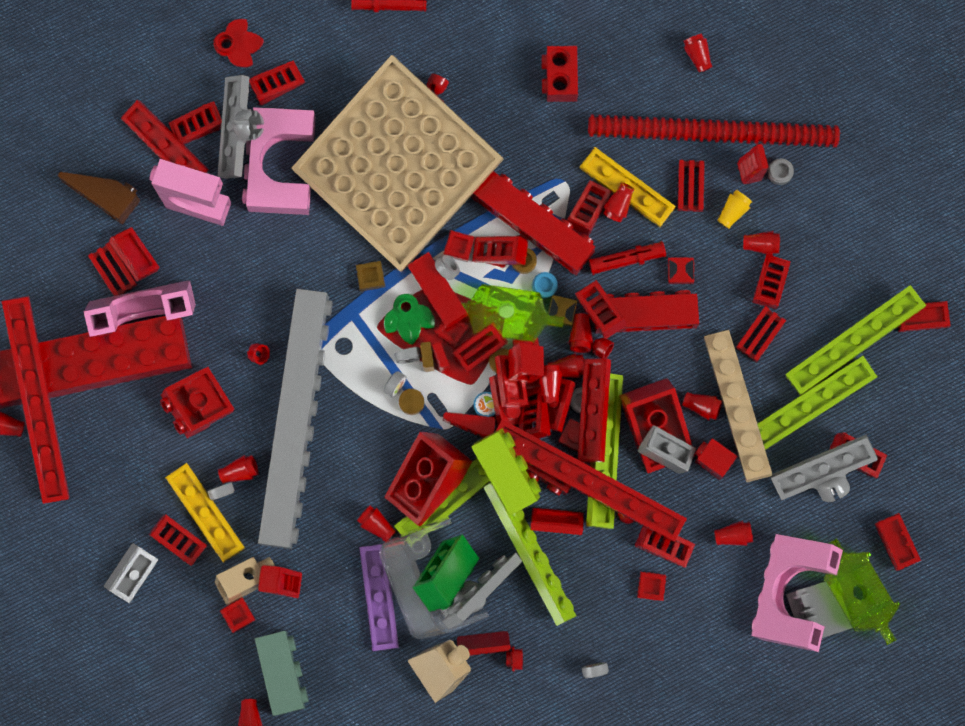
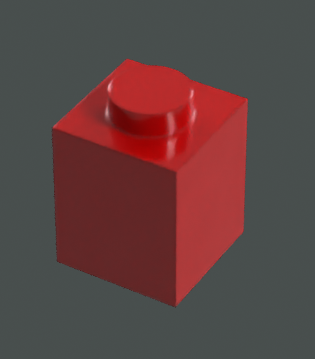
(526, 362)
(715, 458)

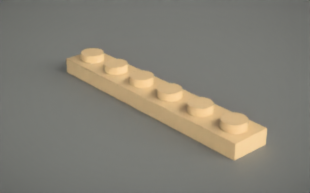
(737, 406)

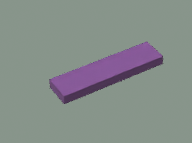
(378, 600)

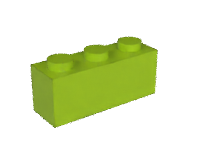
(507, 471)

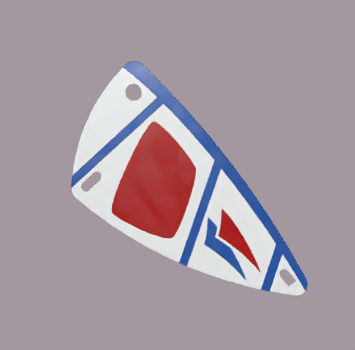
(374, 350)

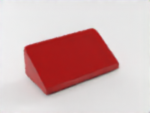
(485, 643)

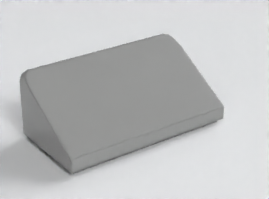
(667, 450)
(130, 573)

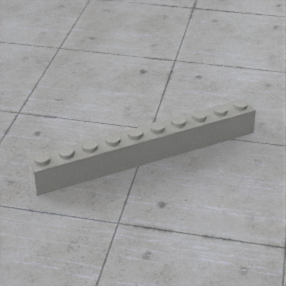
(294, 419)

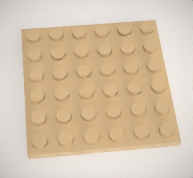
(397, 163)

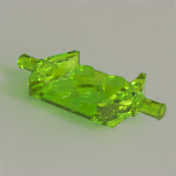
(528, 315)
(875, 608)

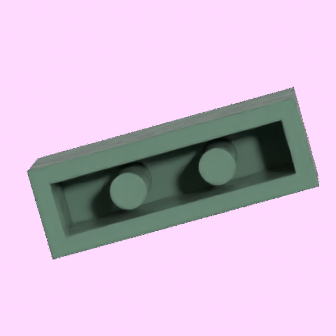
(281, 673)

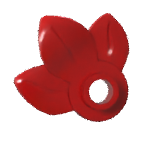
(242, 43)

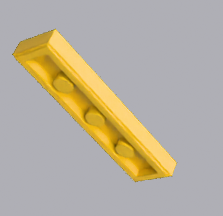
(611, 175)
(205, 512)

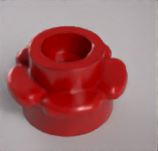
(515, 659)

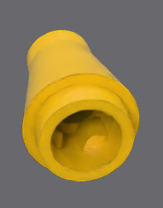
(735, 207)

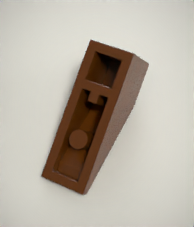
(106, 194)

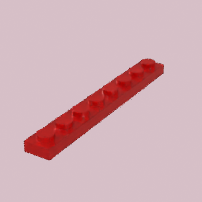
(35, 399)
(595, 484)

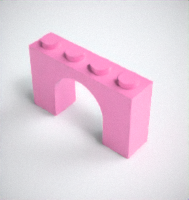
(190, 192)
(262, 192)
(108, 313)
(787, 559)

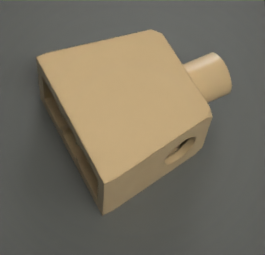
(234, 585)
(441, 668)

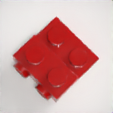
(196, 402)

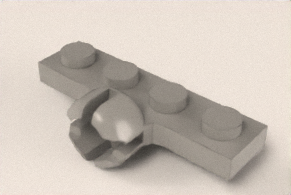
(237, 126)
(825, 470)
(473, 595)

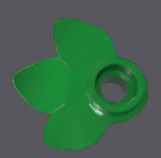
(408, 322)

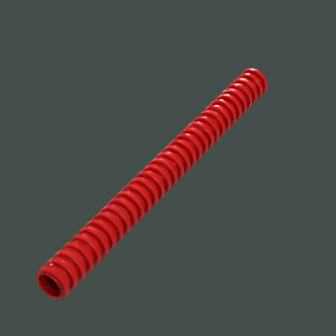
(714, 130)

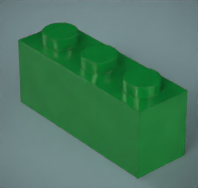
(446, 573)

